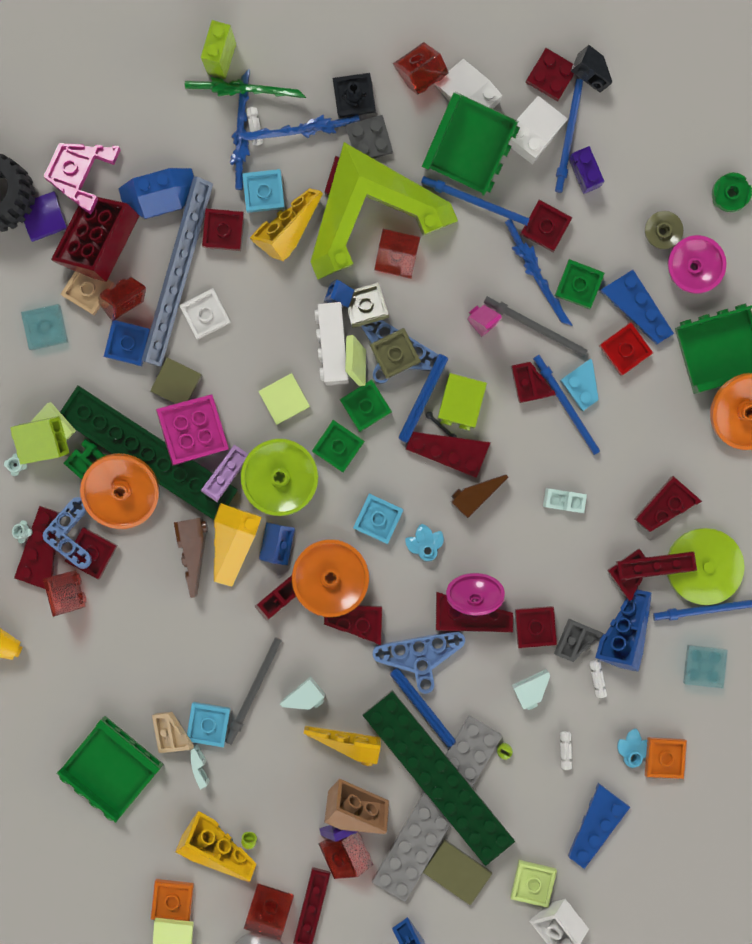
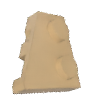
(170, 734)

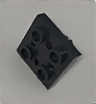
(353, 87)

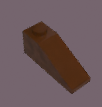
(472, 497)

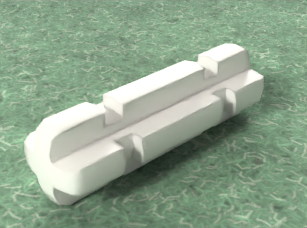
(254, 123)
(598, 679)
(566, 750)

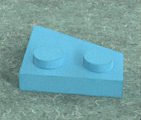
(582, 385)

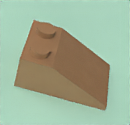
(356, 809)

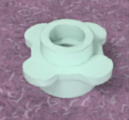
(9, 464)
(21, 531)

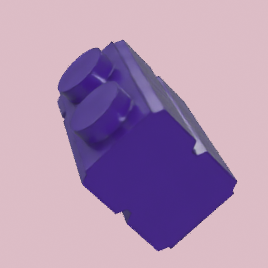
(586, 170)

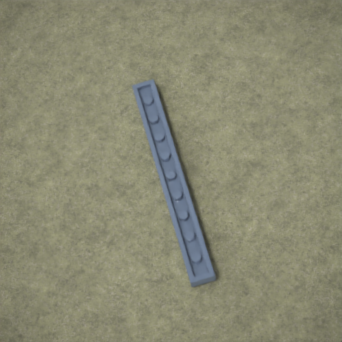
(177, 271)

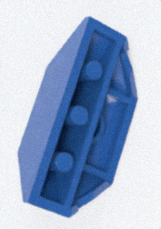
(158, 191)

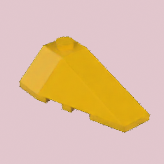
(284, 232)
(233, 537)
(356, 746)
(211, 847)

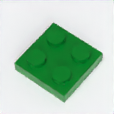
(579, 284)
(365, 405)
(338, 446)

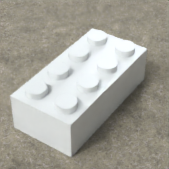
(332, 341)

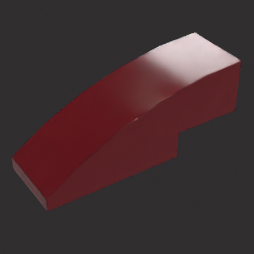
(276, 599)

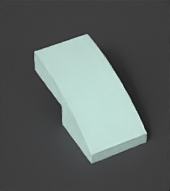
(564, 500)
(197, 762)

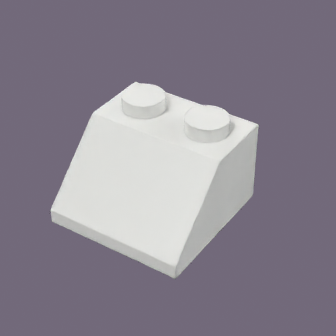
(559, 924)

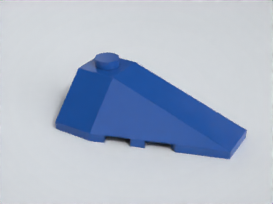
(626, 636)

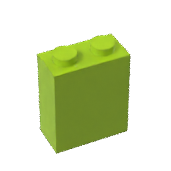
(218, 49)
(461, 401)
(39, 440)

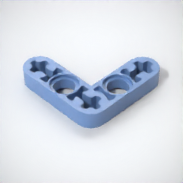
(62, 531)

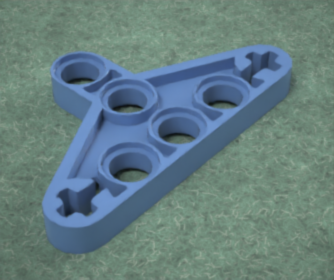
(376, 336)
(410, 658)

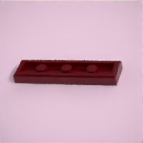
(656, 565)
(312, 906)

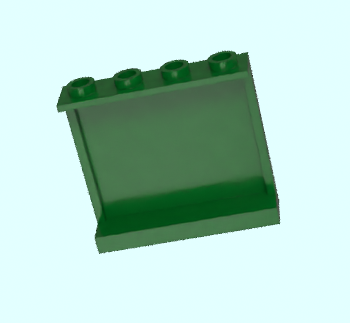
(471, 143)
(716, 347)
(109, 769)

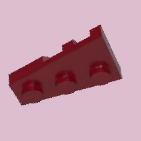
(666, 504)
(361, 621)

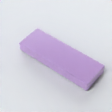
(225, 473)

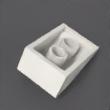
(470, 83)
(537, 129)

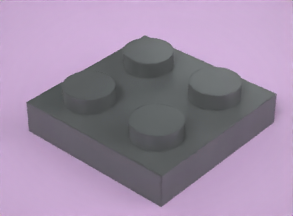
(370, 137)

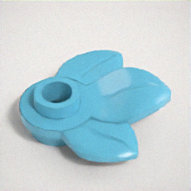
(423, 540)
(632, 746)

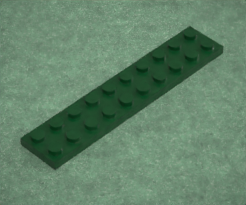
(124, 436)
(438, 778)

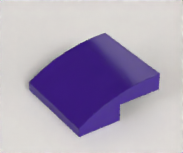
(45, 217)

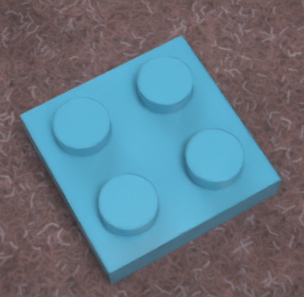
(263, 191)
(378, 518)
(208, 724)

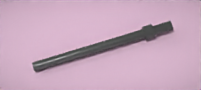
(502, 309)
(237, 724)

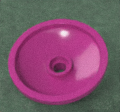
(707, 258)
(475, 594)

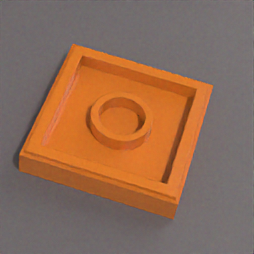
(665, 758)
(172, 900)

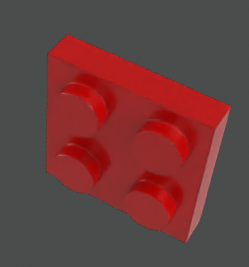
(626, 349)

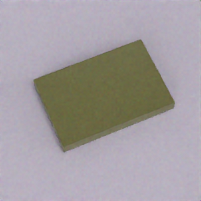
(457, 872)

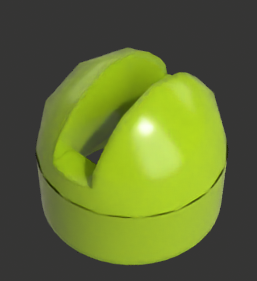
(506, 747)
(248, 840)

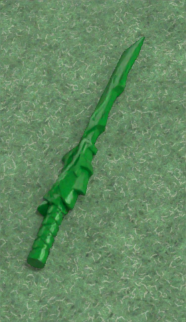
(234, 87)

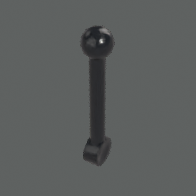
(429, 415)

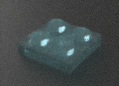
(44, 327)
(705, 666)

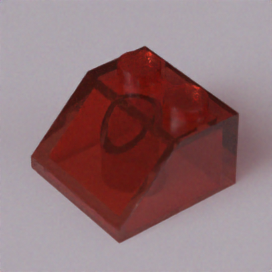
(421, 68)
(397, 253)
(122, 298)
(64, 592)
(346, 857)
(268, 911)

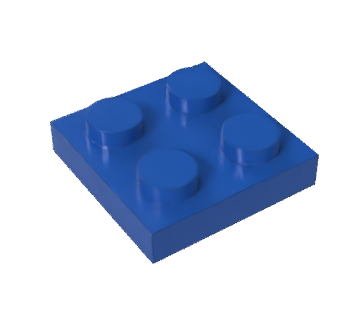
(126, 342)

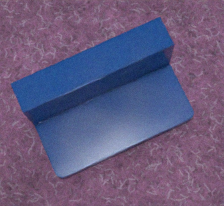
(276, 543)

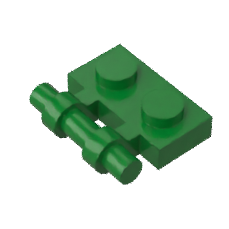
(79, 462)

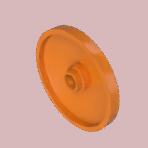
(733, 412)
(119, 491)
(330, 578)

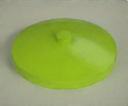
(279, 477)
(718, 566)

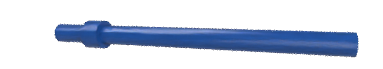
(562, 170)
(440, 186)
(546, 373)
(674, 614)

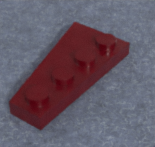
(453, 452)
(37, 555)
(452, 620)

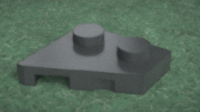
(575, 640)

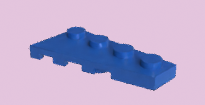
(634, 300)
(600, 820)

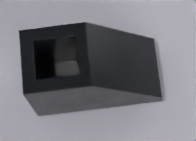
(592, 69)

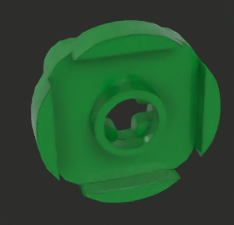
(740, 186)

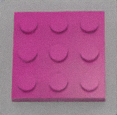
(192, 429)

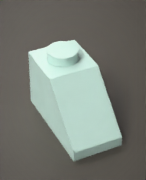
(531, 690)
(304, 696)

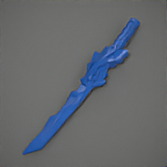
(305, 129)
(241, 144)
(532, 268)

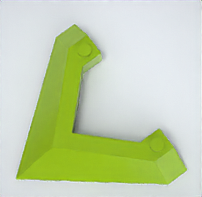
(363, 177)

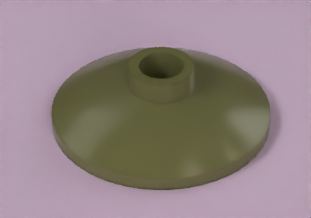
(670, 223)

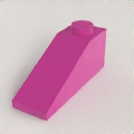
(483, 319)

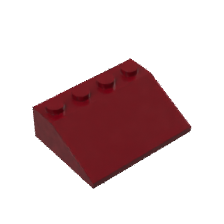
(96, 239)

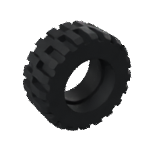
(18, 194)

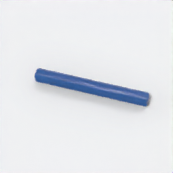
(423, 398)
(422, 707)

